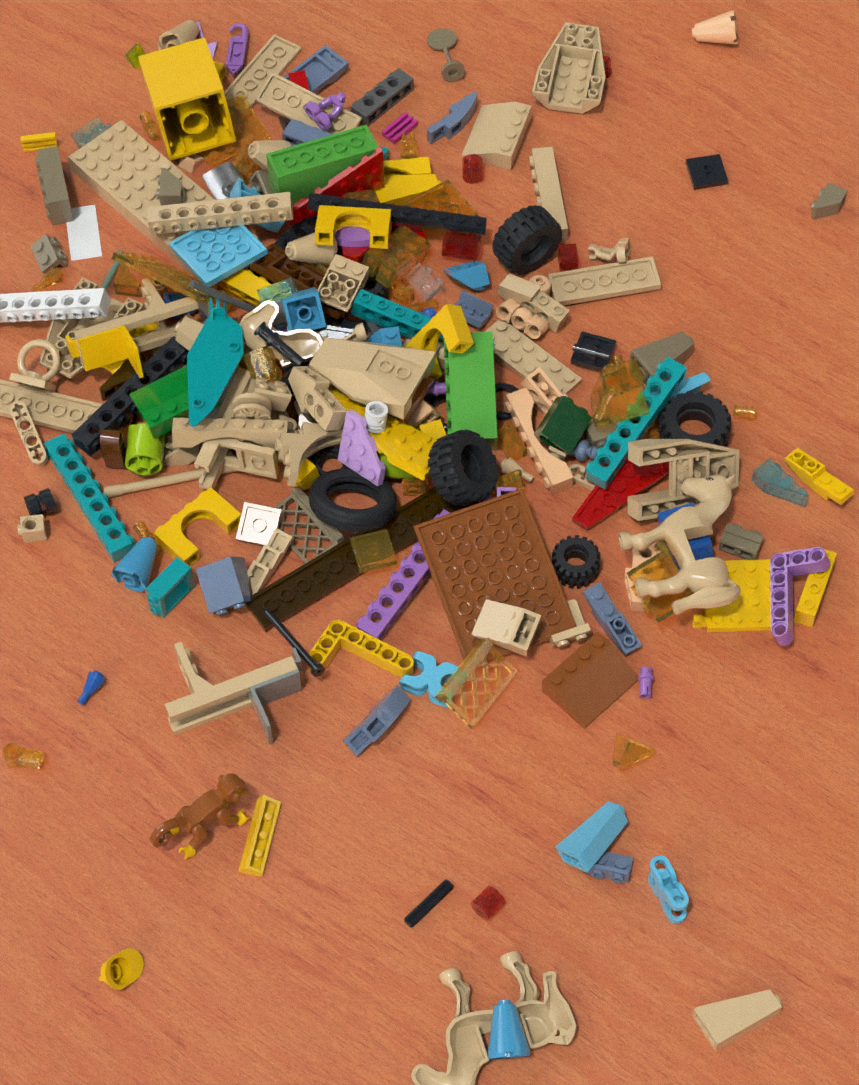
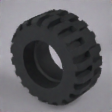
(527, 239)
(696, 407)
(447, 471)

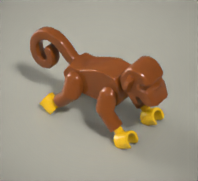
(202, 812)

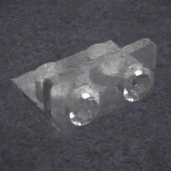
(424, 282)

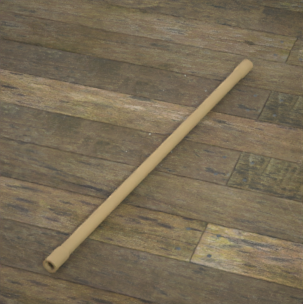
(120, 489)

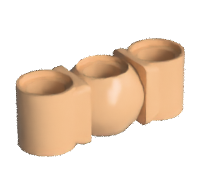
(522, 318)

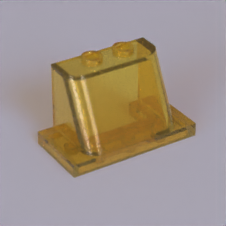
(657, 569)

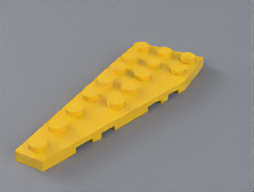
(401, 443)

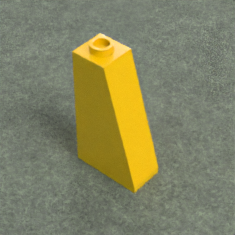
(403, 188)

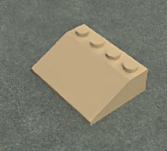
(499, 133)

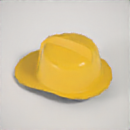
(122, 969)

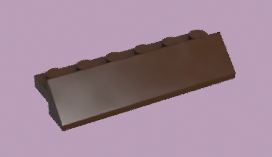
(278, 267)

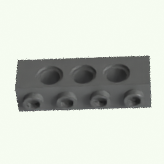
(383, 97)

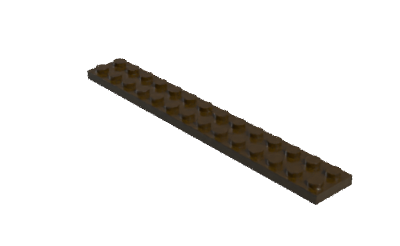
(339, 564)

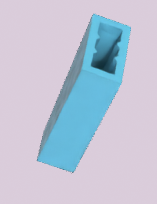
(592, 837)

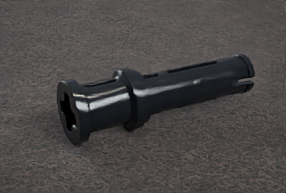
(272, 339)

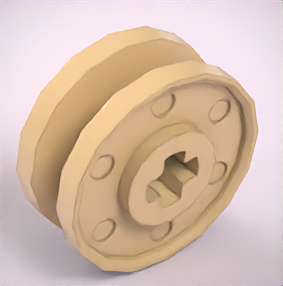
(251, 407)

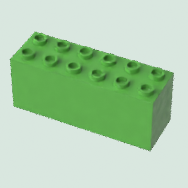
(313, 163)
(472, 389)

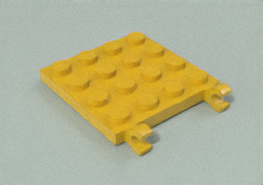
(751, 608)

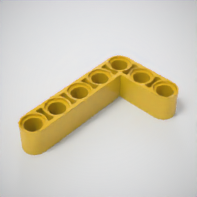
(359, 648)

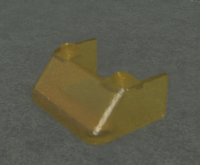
(618, 394)

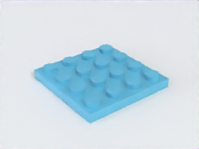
(217, 252)

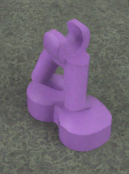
(322, 118)

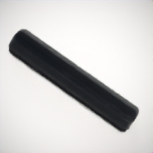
(428, 903)

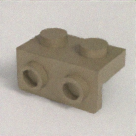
(48, 253)

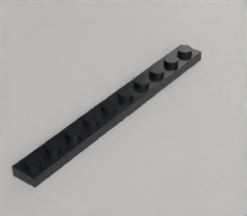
(408, 214)

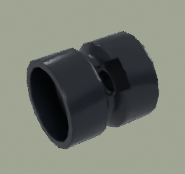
(45, 498)

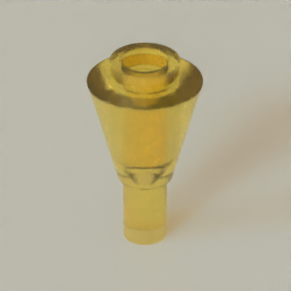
(51, 277)

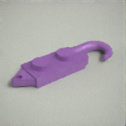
(237, 49)

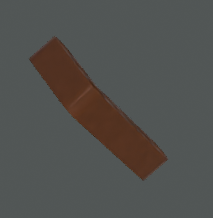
(114, 444)

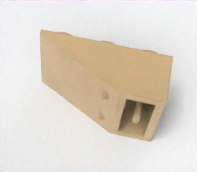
(342, 282)
(507, 626)

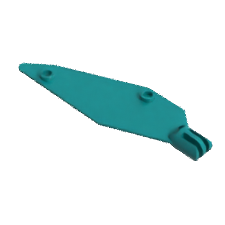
(212, 361)

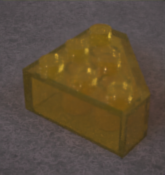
(442, 198)

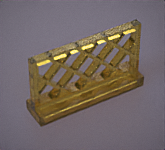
(467, 669)

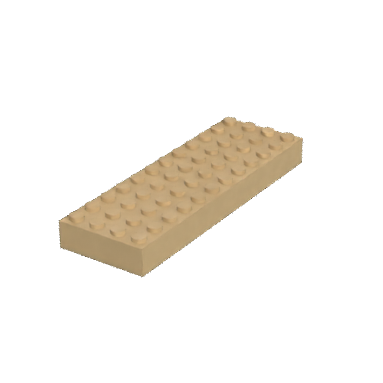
(125, 175)

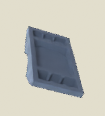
(322, 68)

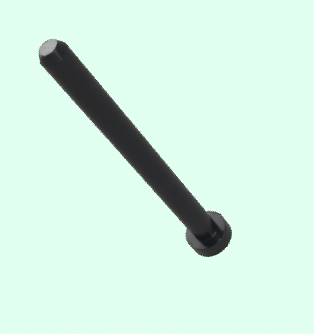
(316, 669)

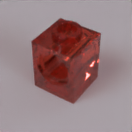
(567, 257)

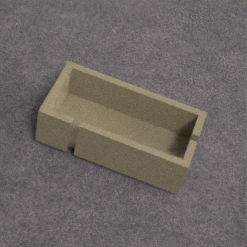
(53, 186)

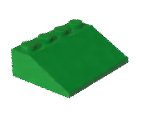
(163, 401)

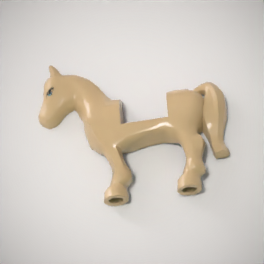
(302, 341)
(704, 577)
(464, 1033)

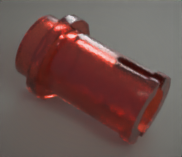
(608, 71)

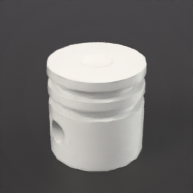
(376, 416)

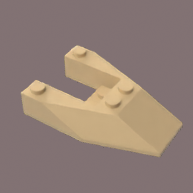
(686, 460)

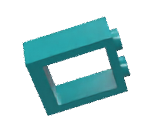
(170, 588)

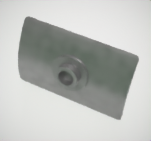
(221, 180)

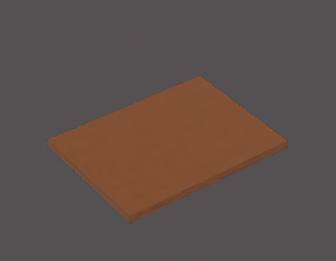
(494, 556)

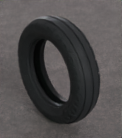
(346, 518)

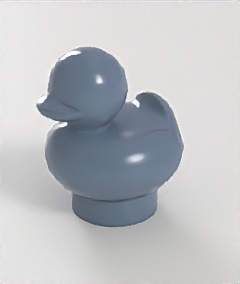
(584, 450)

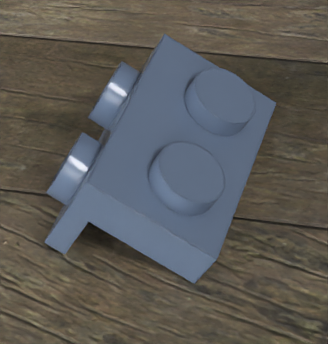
(476, 311)

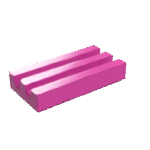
(398, 126)

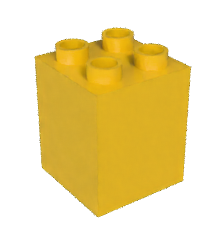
(187, 98)

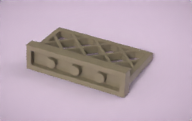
(302, 502)

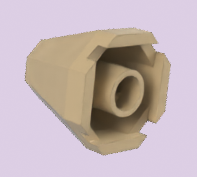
(259, 149)

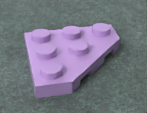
(359, 449)

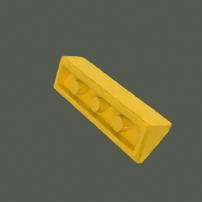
(260, 836)

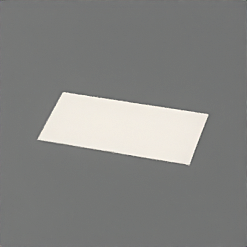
(84, 233)

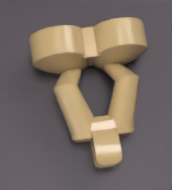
(621, 249)

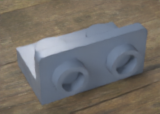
(612, 867)

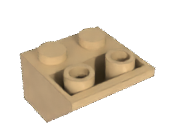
(277, 392)

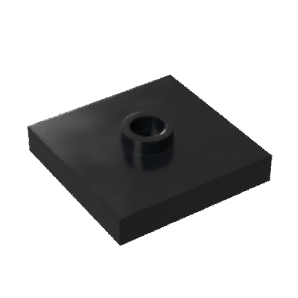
(706, 171)

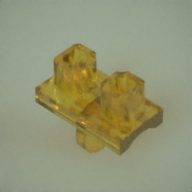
(511, 479)

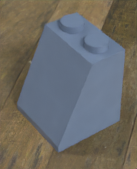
(225, 585)

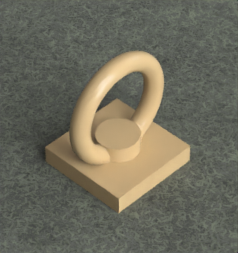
(32, 378)

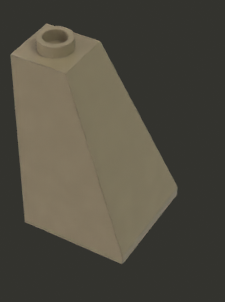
(677, 347)

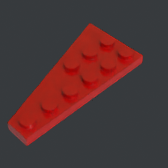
(362, 177)
(628, 482)

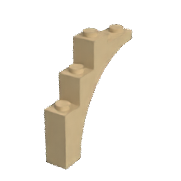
(297, 447)

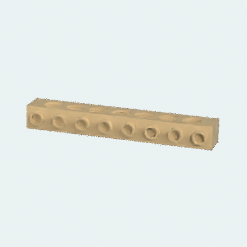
(220, 213)

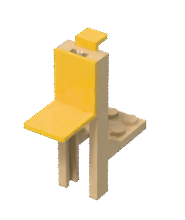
(111, 340)

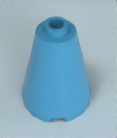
(137, 565)
(506, 1033)

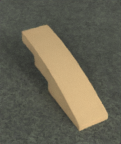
(268, 560)

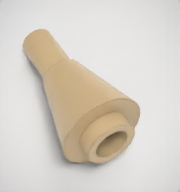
(510, 465)

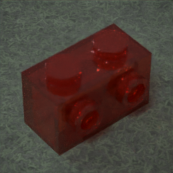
(461, 245)

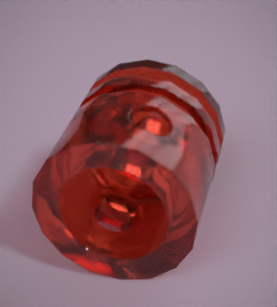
(472, 170)
(488, 902)

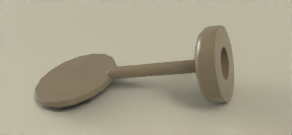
(443, 40)

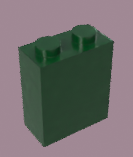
(563, 425)

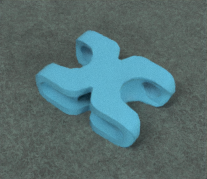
(430, 679)
(668, 889)

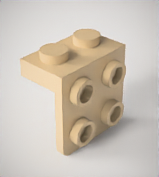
(578, 633)

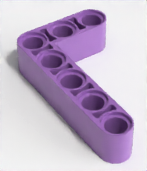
(779, 590)

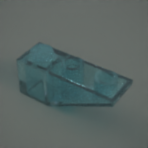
(776, 482)

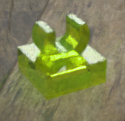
(132, 55)

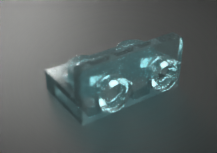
(89, 132)

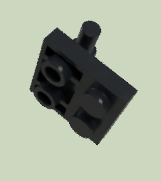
(592, 351)

